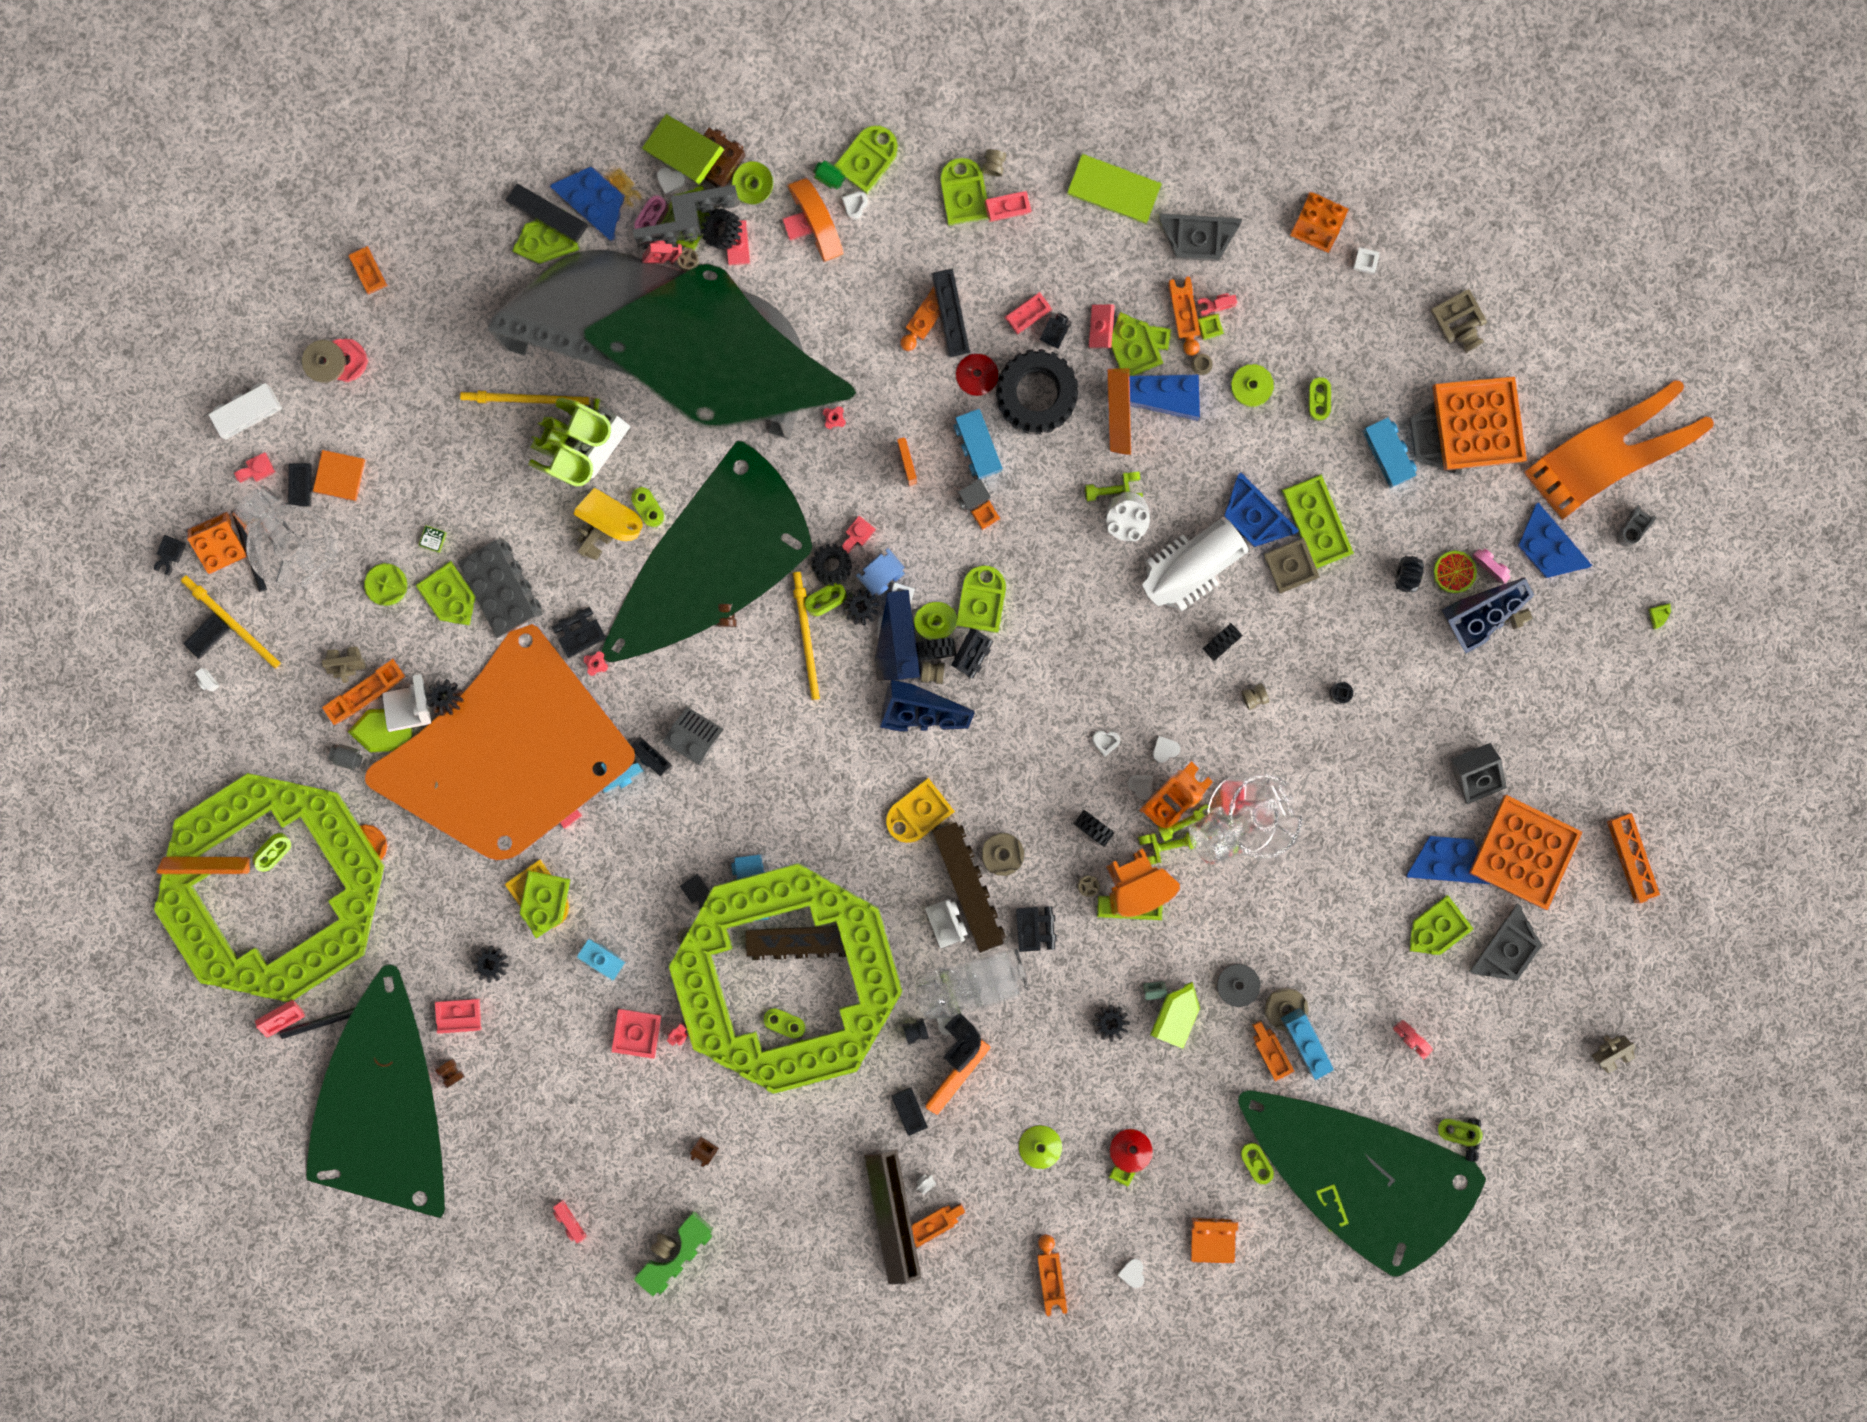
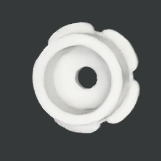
(925, 1183)

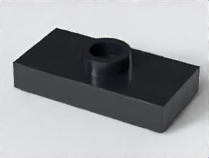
(300, 484)
(206, 636)
(650, 756)
(909, 1111)

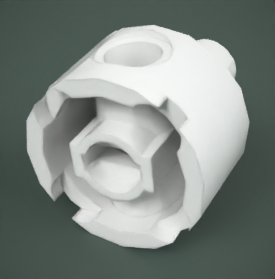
(1128, 516)

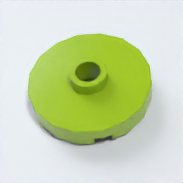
(1246, 395)

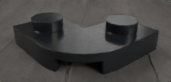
(967, 1042)

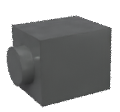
(973, 496)

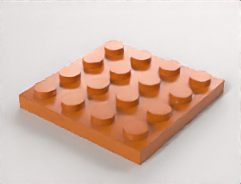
(1479, 423)
(1525, 852)

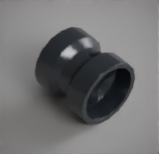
(1341, 696)
(915, 1031)

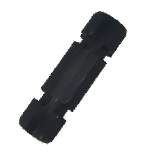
(1472, 1154)

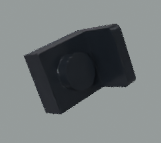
(1056, 329)

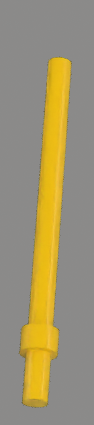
(482, 396)
(200, 594)
(800, 594)

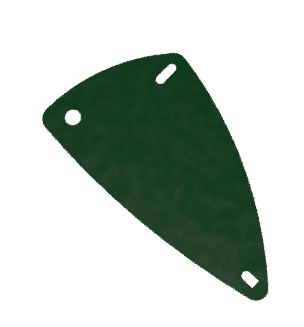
(714, 553)
(377, 1119)
(1328, 1147)

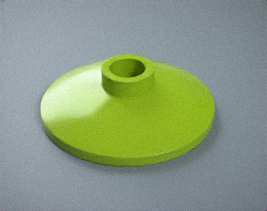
(746, 175)
(935, 613)
(1040, 1135)

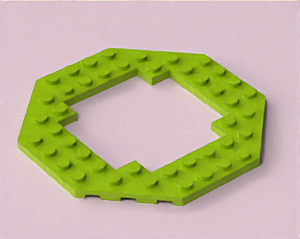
(760, 898)
(316, 958)

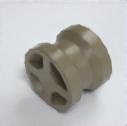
(688, 255)
(1470, 340)
(1091, 888)
(663, 1246)

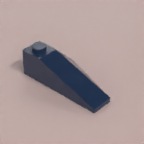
(1481, 614)
(896, 643)
(911, 706)

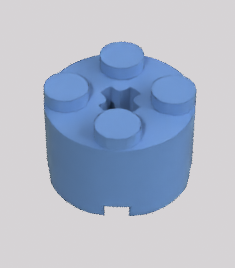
(881, 572)

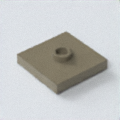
(1291, 565)

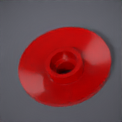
(977, 385)
(1121, 1155)

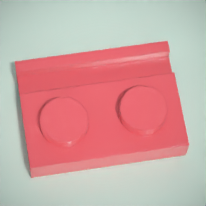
(659, 252)
(458, 1016)

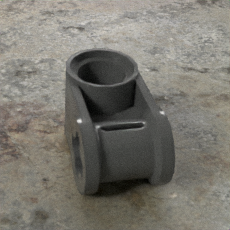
(1637, 523)

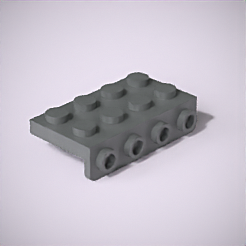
(500, 587)

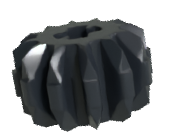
(1409, 574)
(854, 610)
(449, 690)
(488, 971)
(1113, 1030)

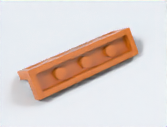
(1628, 859)

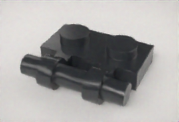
(581, 638)
(972, 653)
(1028, 928)

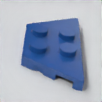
(593, 198)
(1255, 515)
(1549, 546)
(1446, 860)

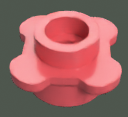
(839, 421)
(599, 658)

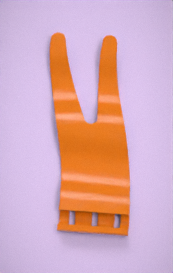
(1601, 457)

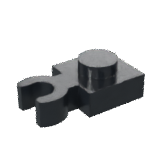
(169, 550)
(695, 890)

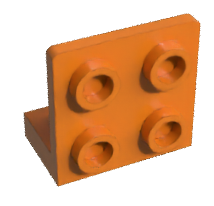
(1319, 222)
(216, 543)
(1213, 1240)

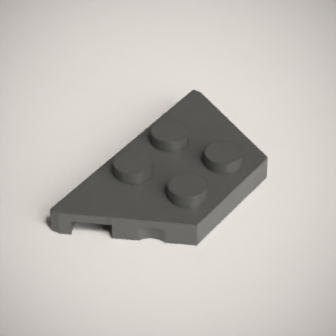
(1199, 236)
(1426, 439)
(1509, 948)

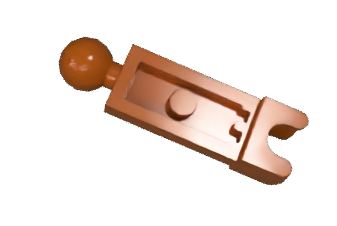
(1185, 315)
(921, 322)
(1051, 1275)

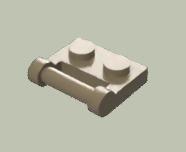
(1455, 309)

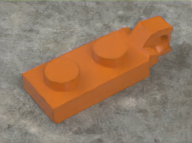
(1272, 1052)
(936, 1224)

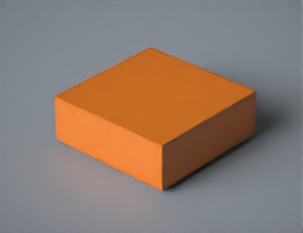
(985, 515)

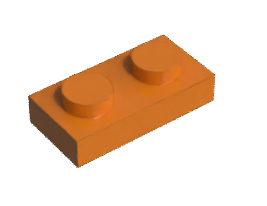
(368, 270)

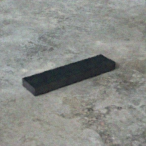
(546, 213)
(950, 312)

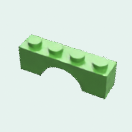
(656, 1274)

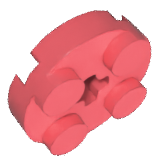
(358, 359)
(1412, 1039)

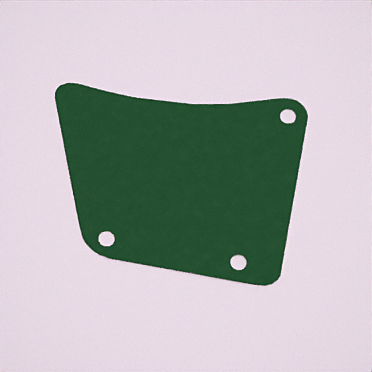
(712, 350)

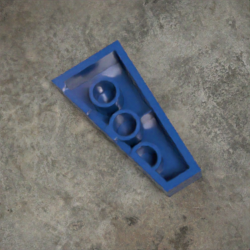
(1167, 394)

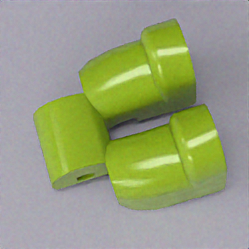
(585, 427)

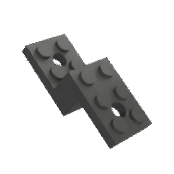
(686, 216)

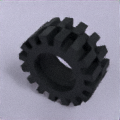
(712, 225)
(837, 574)
(1222, 642)
(935, 648)
(1094, 828)

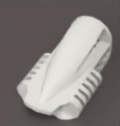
(1192, 565)

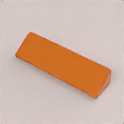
(1119, 410)
(204, 865)
(953, 1082)

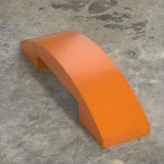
(817, 218)
(364, 693)

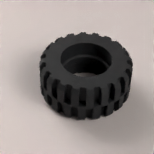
(1043, 363)

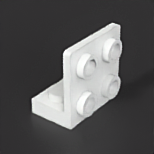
(407, 706)
(945, 924)

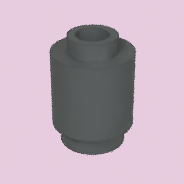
(345, 756)

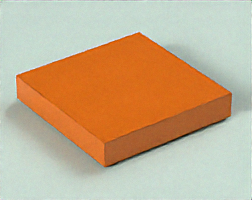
(907, 461)
(339, 475)

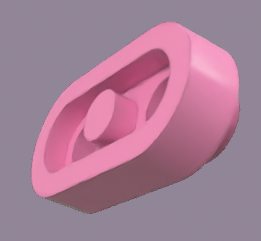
(649, 215)
(1498, 571)

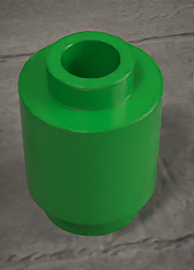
(829, 175)

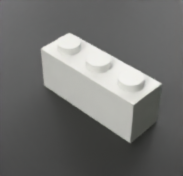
(244, 410)
(600, 454)

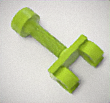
(1092, 492)
(1167, 833)
(1186, 841)

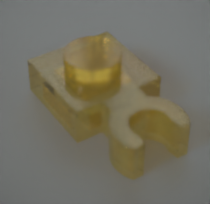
(624, 184)

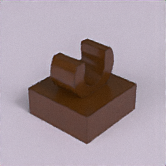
(703, 1151)

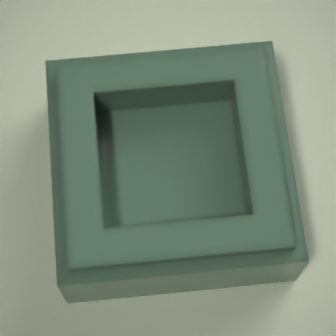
(1154, 990)

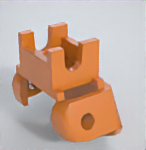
(1182, 789)
(1139, 886)

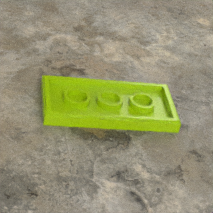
(682, 149)
(1114, 188)
(1317, 521)

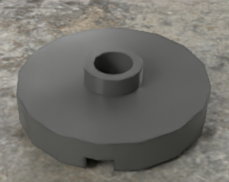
(1232, 975)

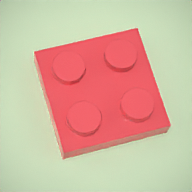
(636, 1033)

